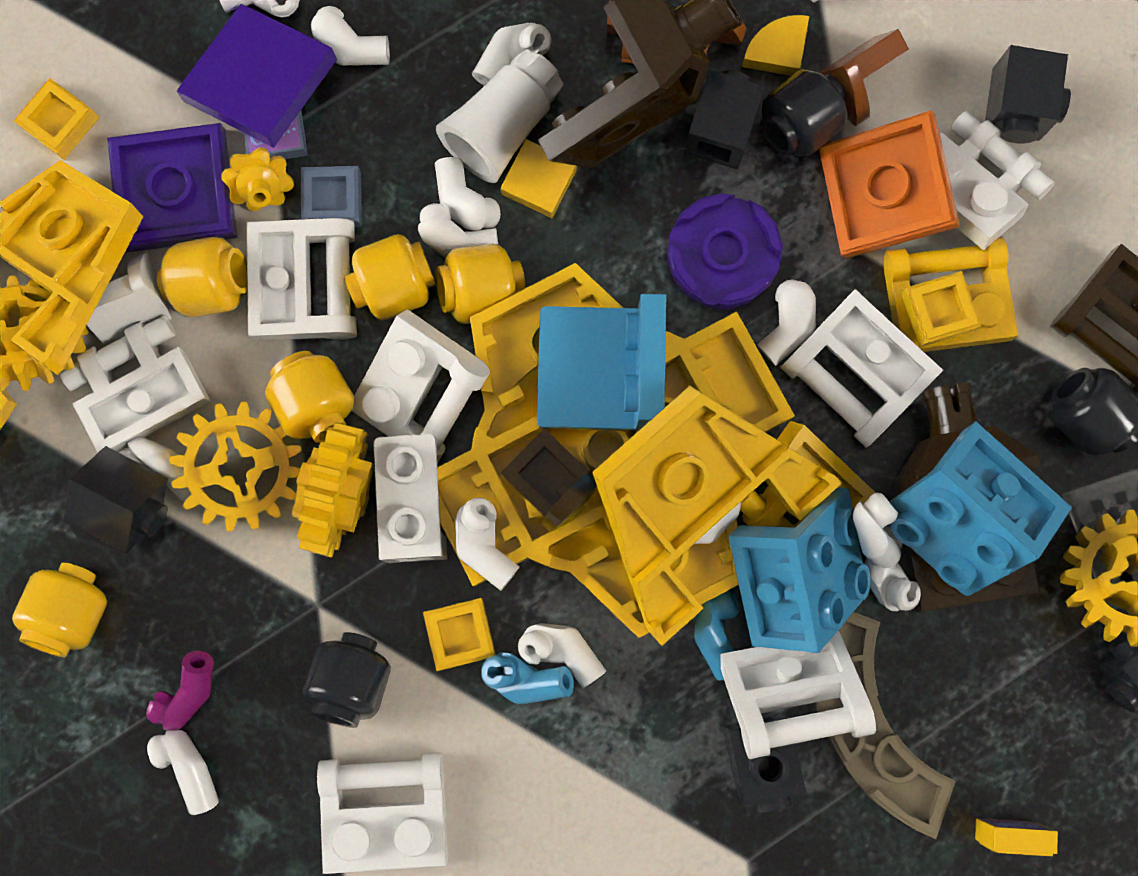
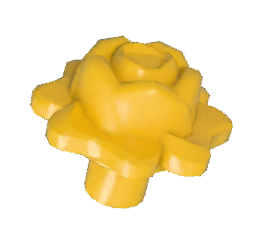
(257, 179)

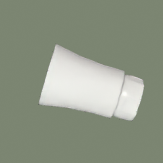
(501, 115)

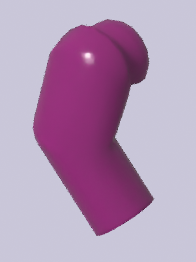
(194, 690)

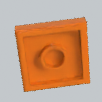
(889, 185)

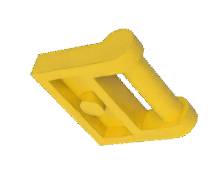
(991, 298)

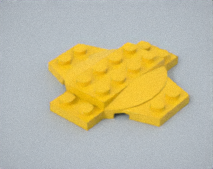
(715, 361)

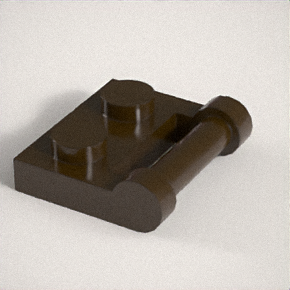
(1115, 293)

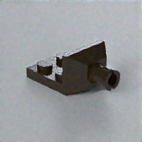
(671, 66)
(949, 414)

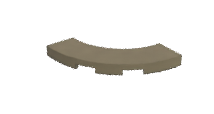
(881, 760)

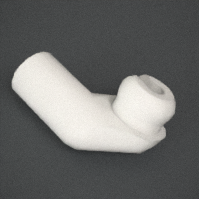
(349, 48)
(444, 235)
(157, 459)
(892, 585)
(561, 645)
(189, 768)

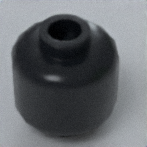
(804, 113)
(1096, 411)
(346, 680)

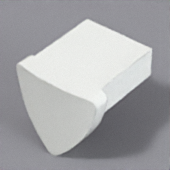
(129, 301)

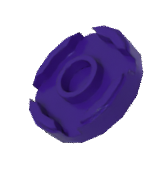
(724, 251)

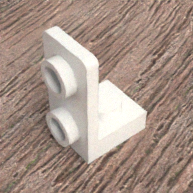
(408, 499)

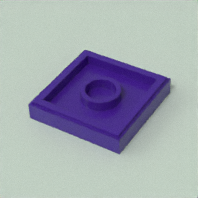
(257, 75)
(174, 184)

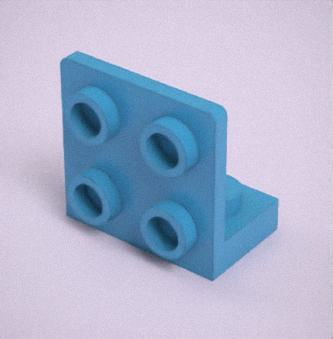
(602, 366)
(978, 513)
(801, 579)

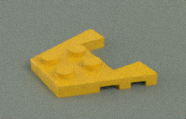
(69, 241)
(680, 482)

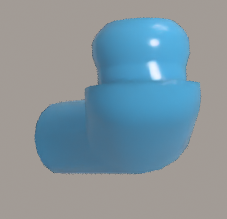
(710, 629)
(523, 682)

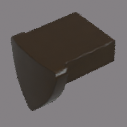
(550, 480)

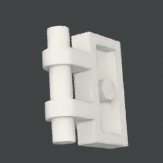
(984, 202)
(140, 400)

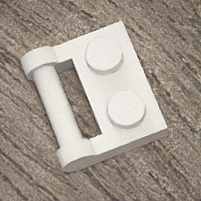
(281, 279)
(875, 354)
(405, 373)
(780, 679)
(388, 833)

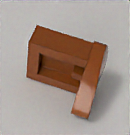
(860, 64)

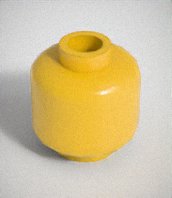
(203, 277)
(390, 277)
(476, 280)
(308, 395)
(59, 610)

